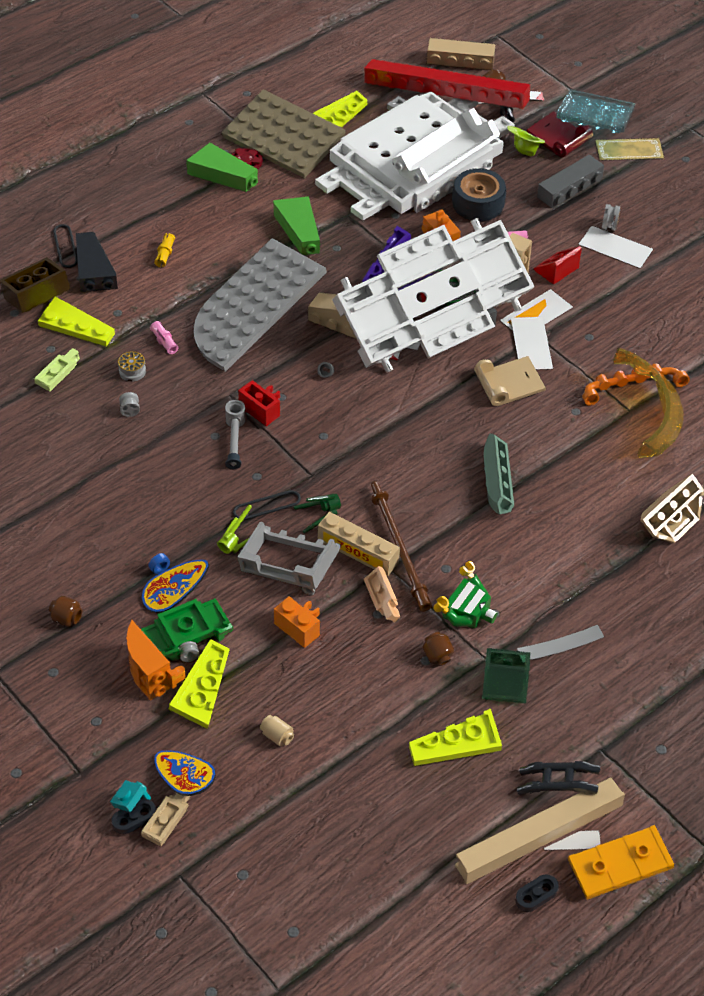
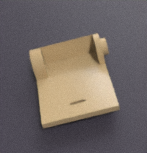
(509, 380)

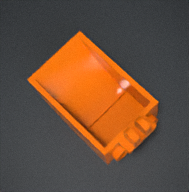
(149, 666)

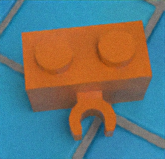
(438, 219)
(298, 621)

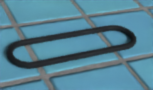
(58, 249)
(265, 498)

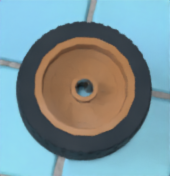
(479, 194)

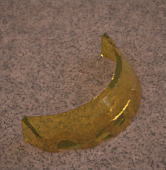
(670, 401)

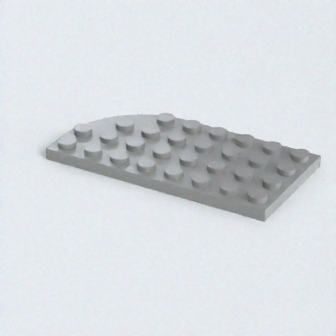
(253, 302)

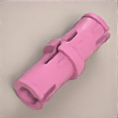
(164, 337)

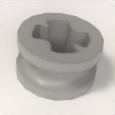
(189, 651)

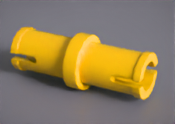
(164, 250)

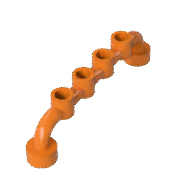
(601, 382)

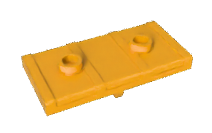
(621, 862)

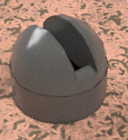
(325, 374)

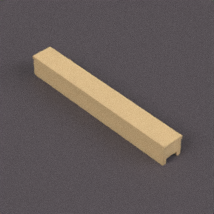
(538, 831)

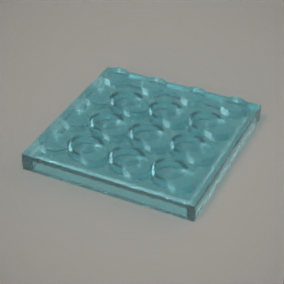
(595, 111)

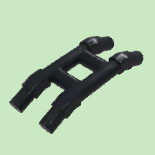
(568, 784)

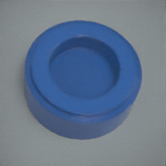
(159, 563)

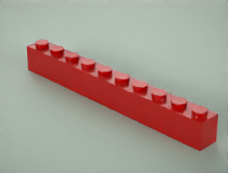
(447, 83)

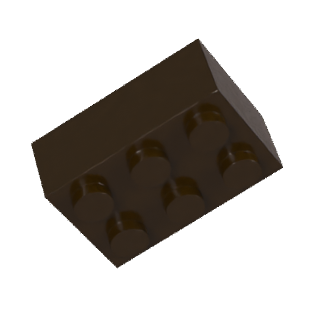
(34, 284)

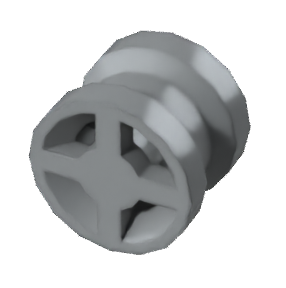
(129, 404)

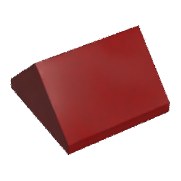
(560, 264)

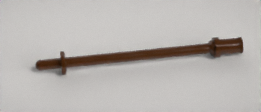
(419, 590)

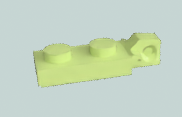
(57, 370)

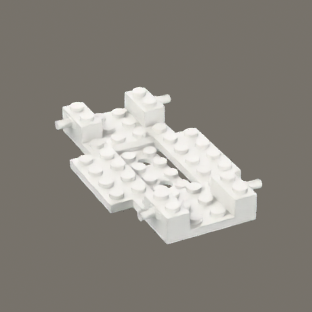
(385, 316)

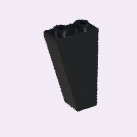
(93, 264)

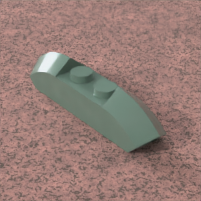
(498, 475)

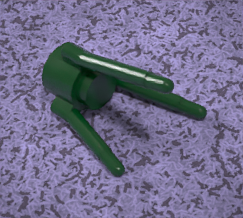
(328, 503)

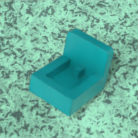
(129, 795)

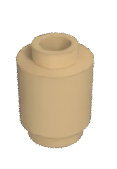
(277, 730)

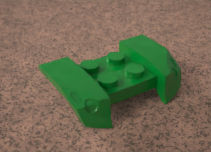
(187, 623)

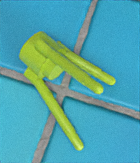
(229, 541)

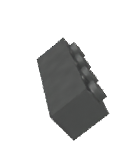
(570, 181)

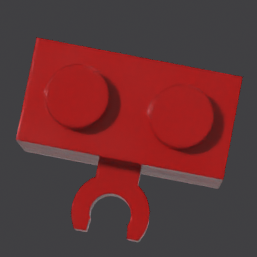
(260, 403)

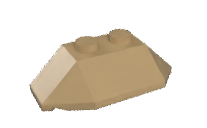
(674, 510)

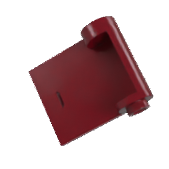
(559, 135)

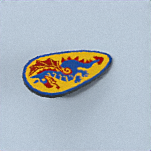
(173, 585)
(184, 772)

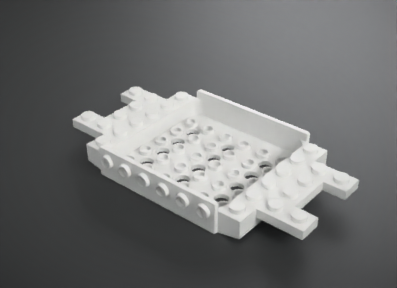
(375, 178)

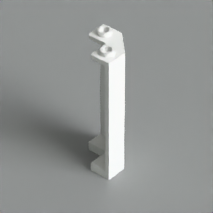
(444, 148)

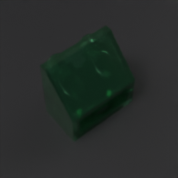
(506, 675)

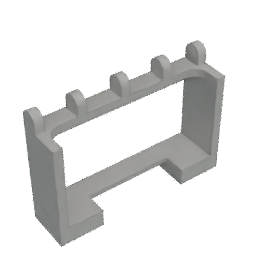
(301, 575)

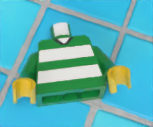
(468, 603)

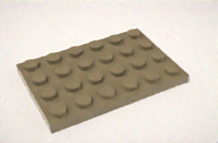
(284, 133)

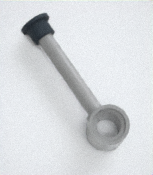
(234, 418)

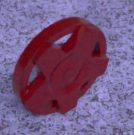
(249, 156)

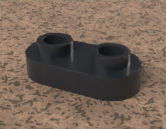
(133, 818)
(534, 892)

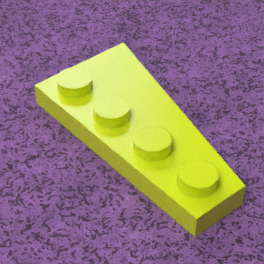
(343, 109)
(71, 321)
(199, 690)
(466, 739)

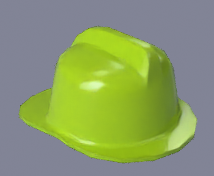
(525, 142)

